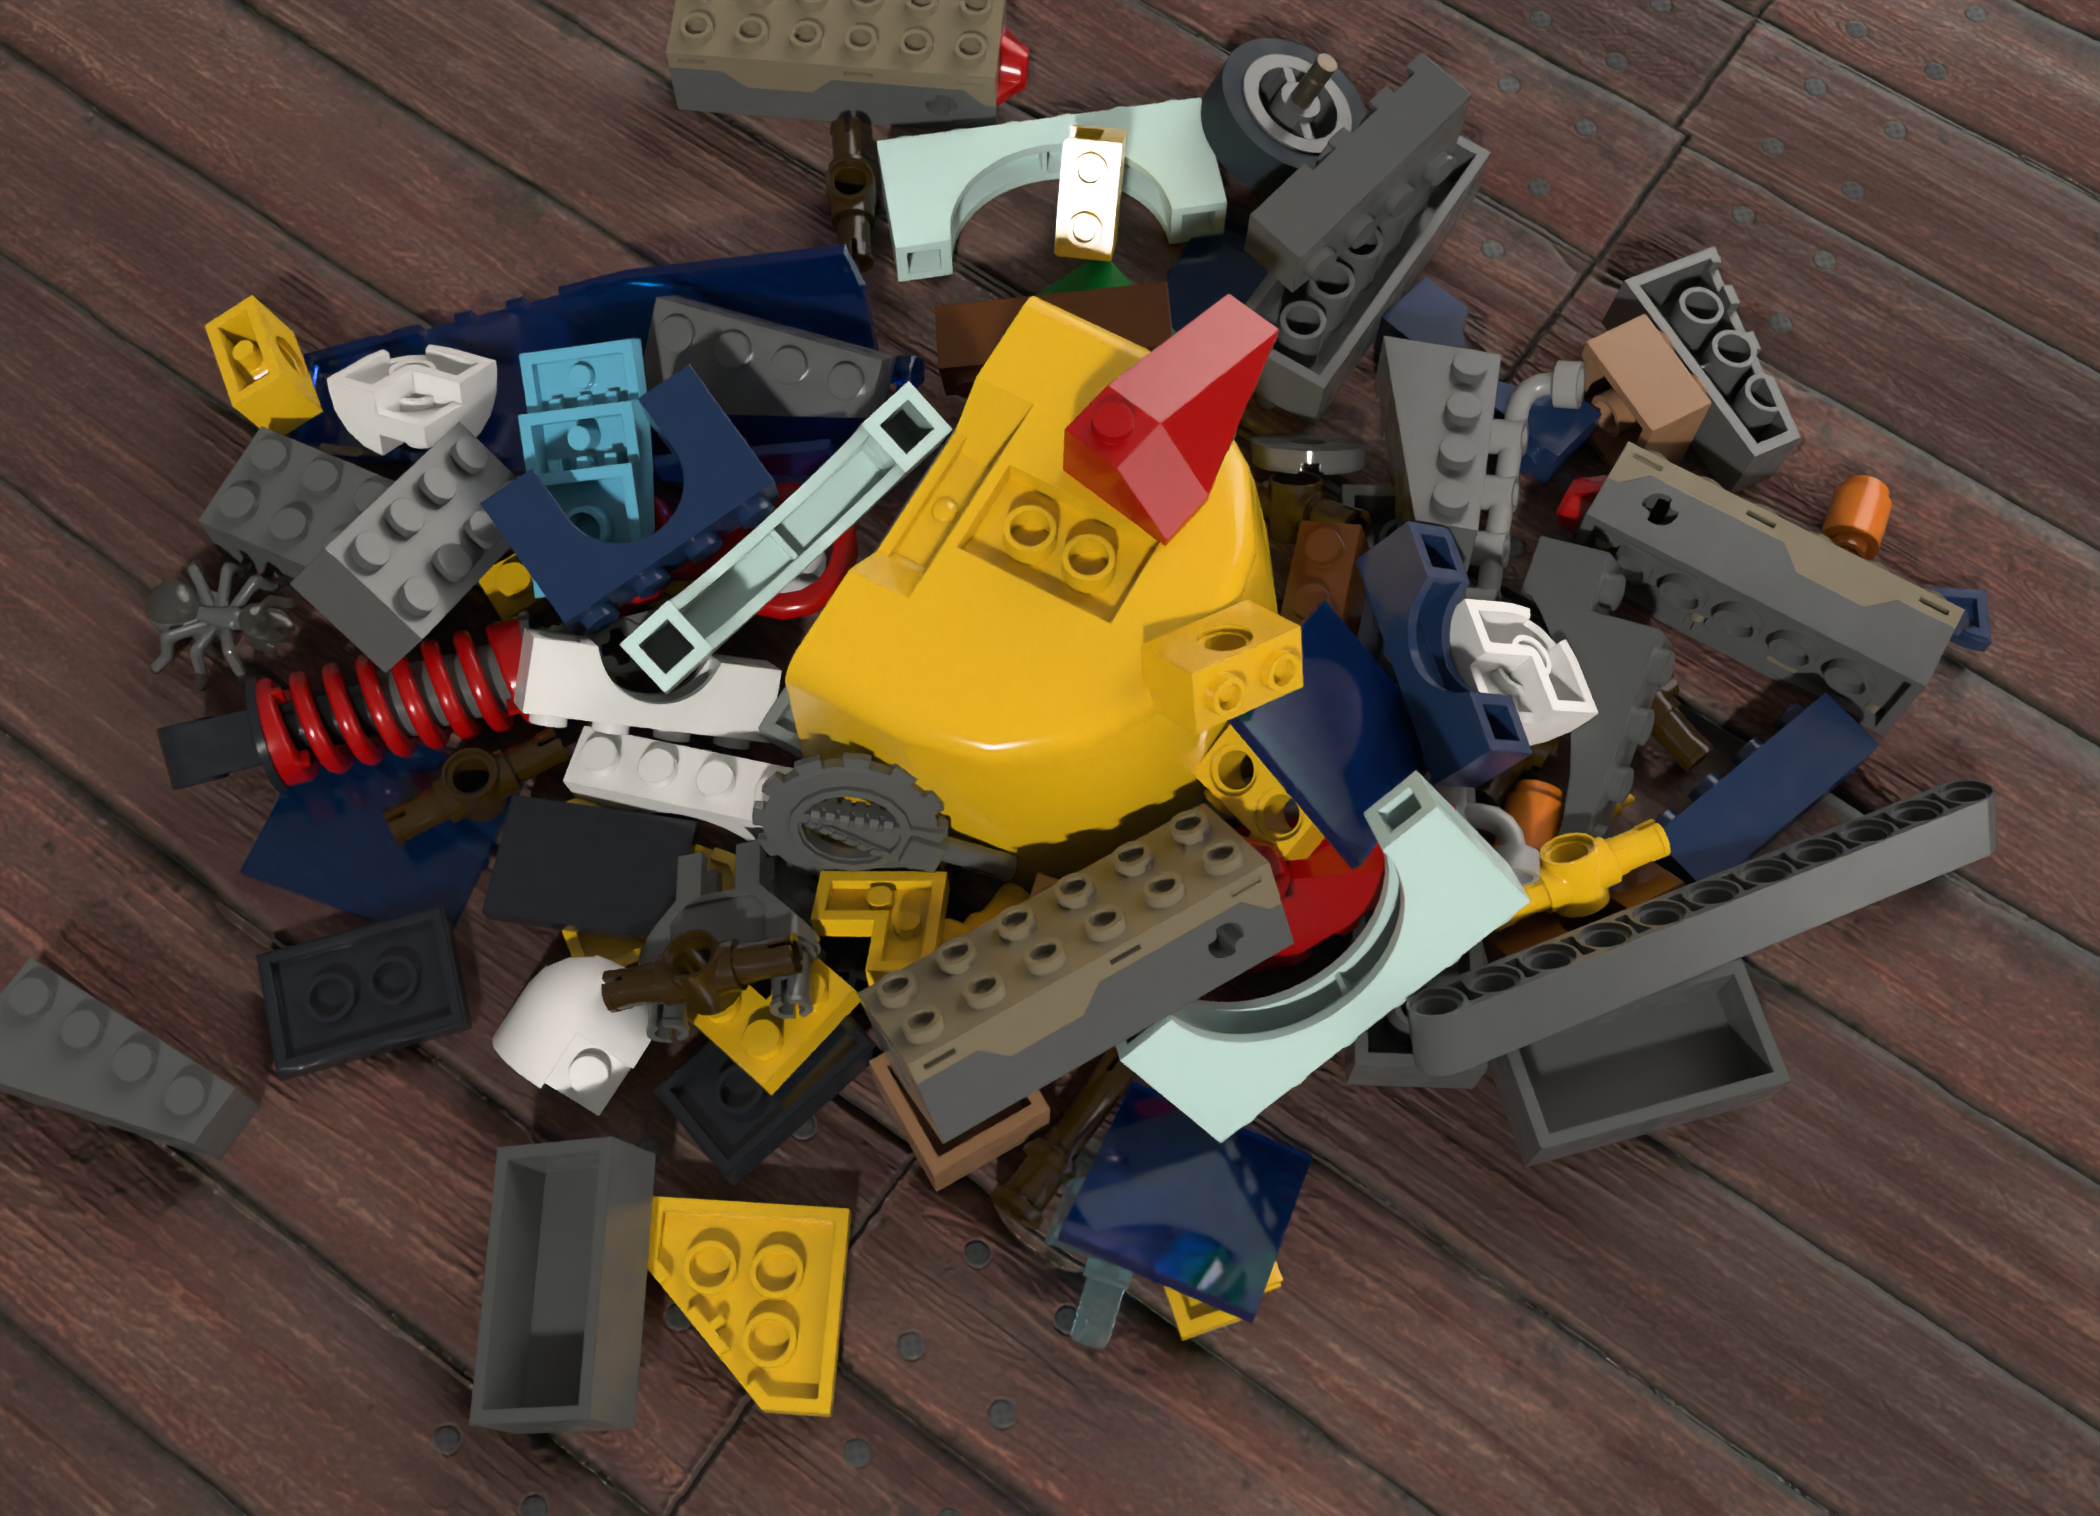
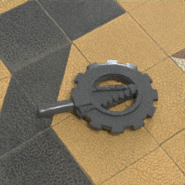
(887, 838)

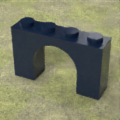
(594, 577)

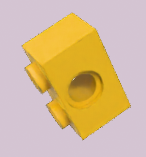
(263, 367)
(1222, 665)

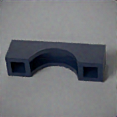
(1554, 433)
(1413, 589)

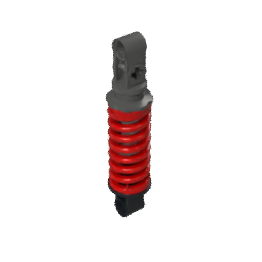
(423, 700)

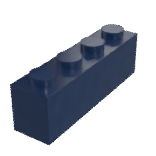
(1765, 791)

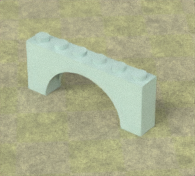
(945, 177)
(788, 540)
(1436, 903)

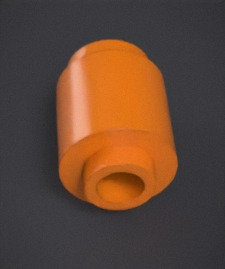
(1858, 515)
(1537, 810)

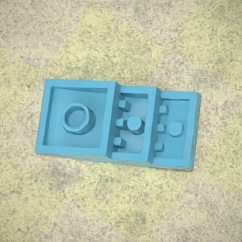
(591, 437)

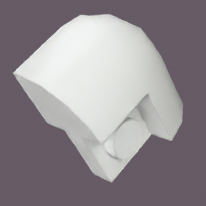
(413, 397)
(1510, 655)
(569, 1037)

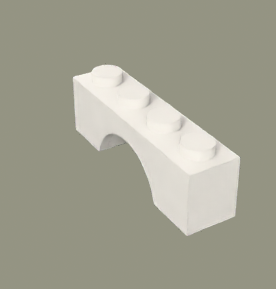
(566, 680)
(669, 778)

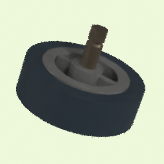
(1276, 110)

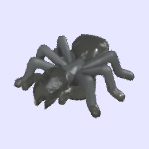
(214, 623)

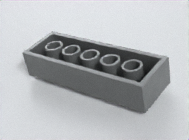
(1337, 318)

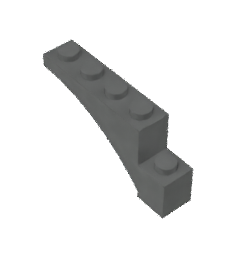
(1620, 665)

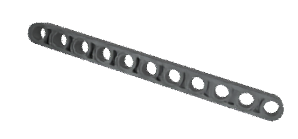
(1698, 927)

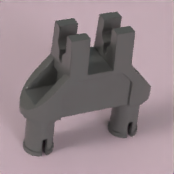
(743, 913)

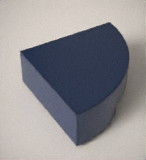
(1974, 625)

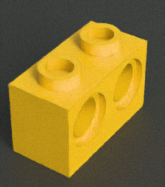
(1259, 803)

